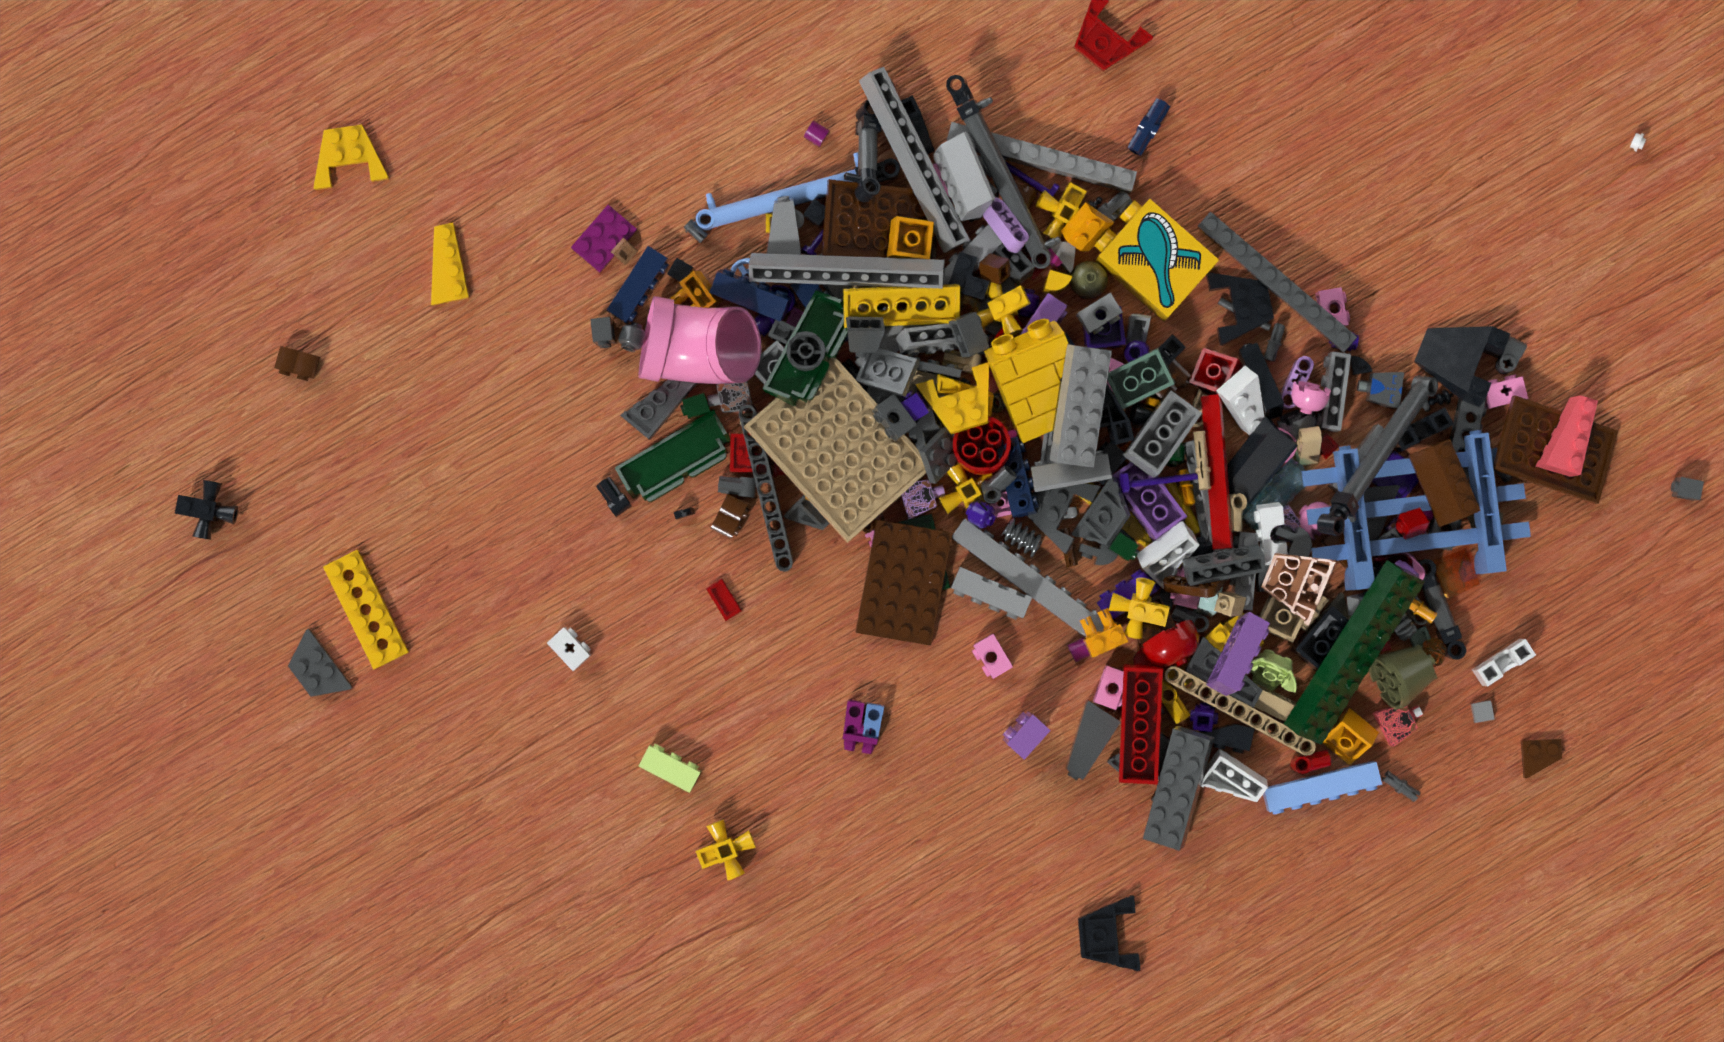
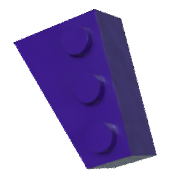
(1125, 589)

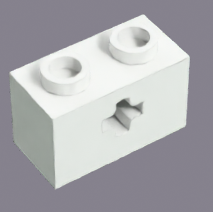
(559, 645)

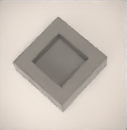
(1482, 711)

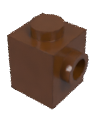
(994, 268)

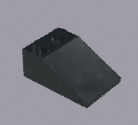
(1320, 638)

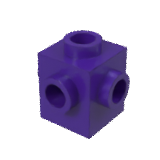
(1204, 717)

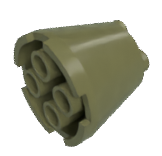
(1402, 675)

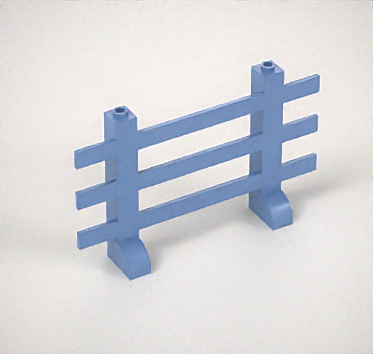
(1357, 547)

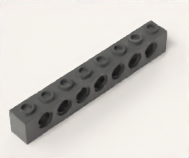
(1461, 425)

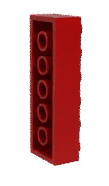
(1140, 724)

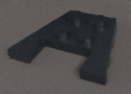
(1249, 302)
(1099, 935)

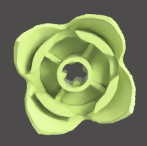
(1272, 670)

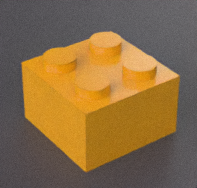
(910, 238)

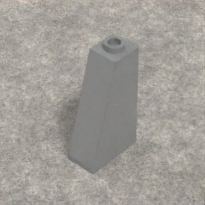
(783, 228)

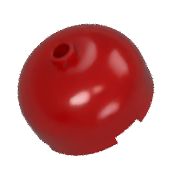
(983, 438)
(1172, 646)

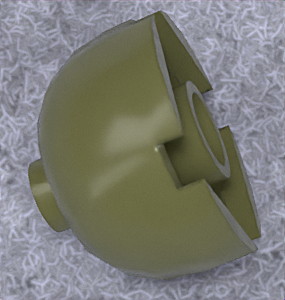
(1088, 279)

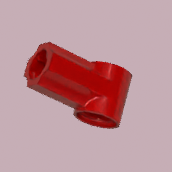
(1312, 762)

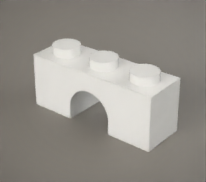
(1268, 517)
(1498, 664)

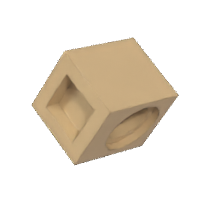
(1230, 604)

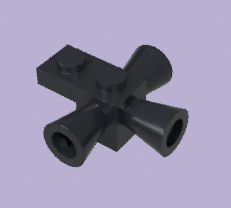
(206, 509)

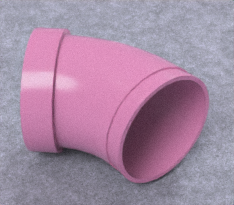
(699, 344)

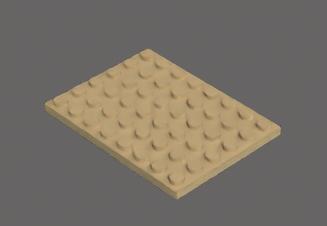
(838, 452)

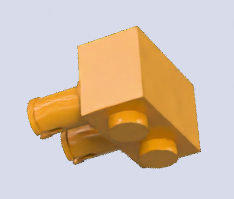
(698, 289)
(1103, 641)

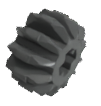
(1405, 628)

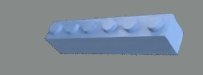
(1322, 786)

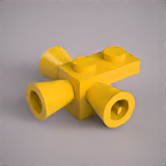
(1061, 210)
(1004, 308)
(966, 491)
(1140, 608)
(725, 849)

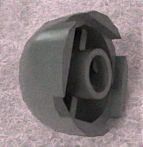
(805, 351)
(1294, 421)

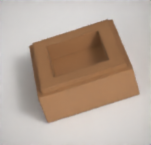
(624, 251)

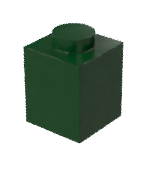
(695, 406)
(1124, 547)

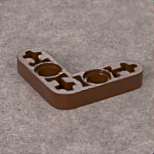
(1179, 585)

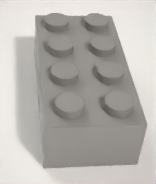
(1162, 434)

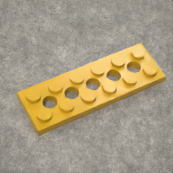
(911, 296)
(352, 608)

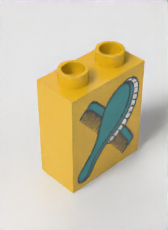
(1154, 258)

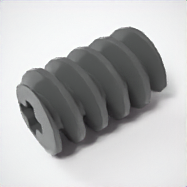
(1022, 537)

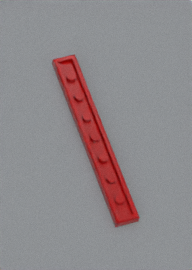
(1216, 452)

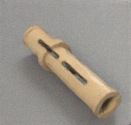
(1202, 460)

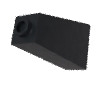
(1252, 357)

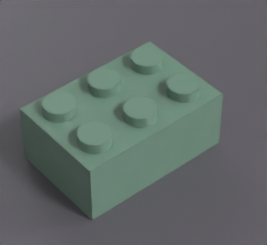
(1140, 378)

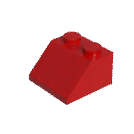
(1214, 370)

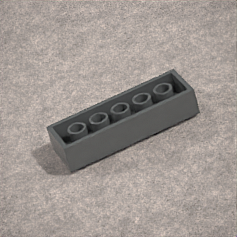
(1178, 788)

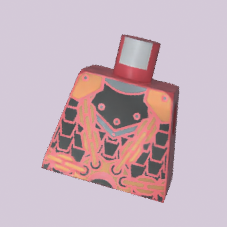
(1397, 723)

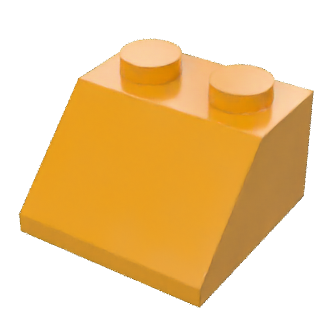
(1086, 228)
(1350, 736)

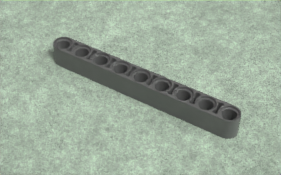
(765, 497)

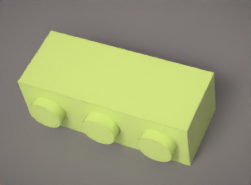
(670, 767)

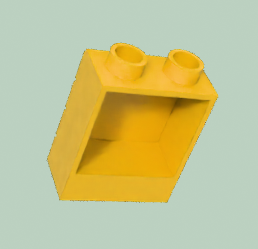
(1029, 375)

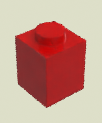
(1412, 523)

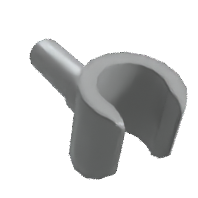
(1071, 513)

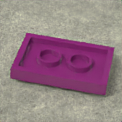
(602, 237)

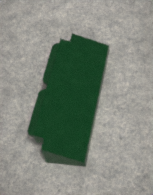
(825, 319)
(675, 458)

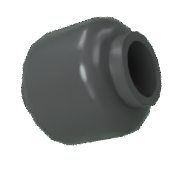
(632, 337)

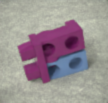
(858, 731)

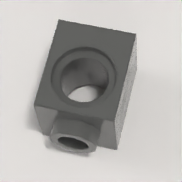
(1687, 488)

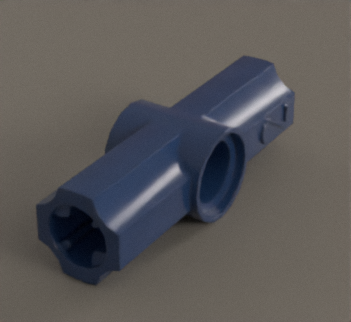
(1148, 127)

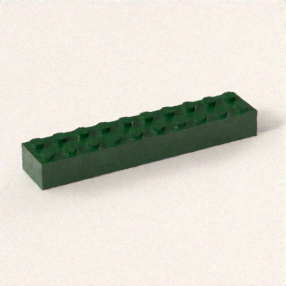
(1354, 652)

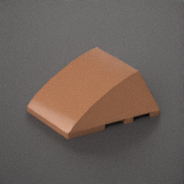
(1298, 582)

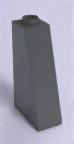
(1090, 739)

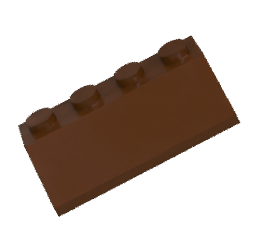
(1444, 483)

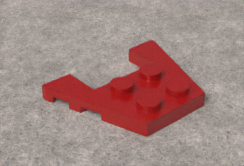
(1101, 43)

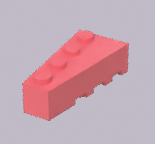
(1570, 438)

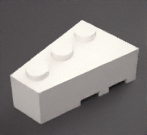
(1243, 399)
(1167, 552)
(1233, 777)

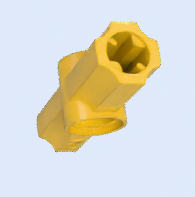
(1174, 706)

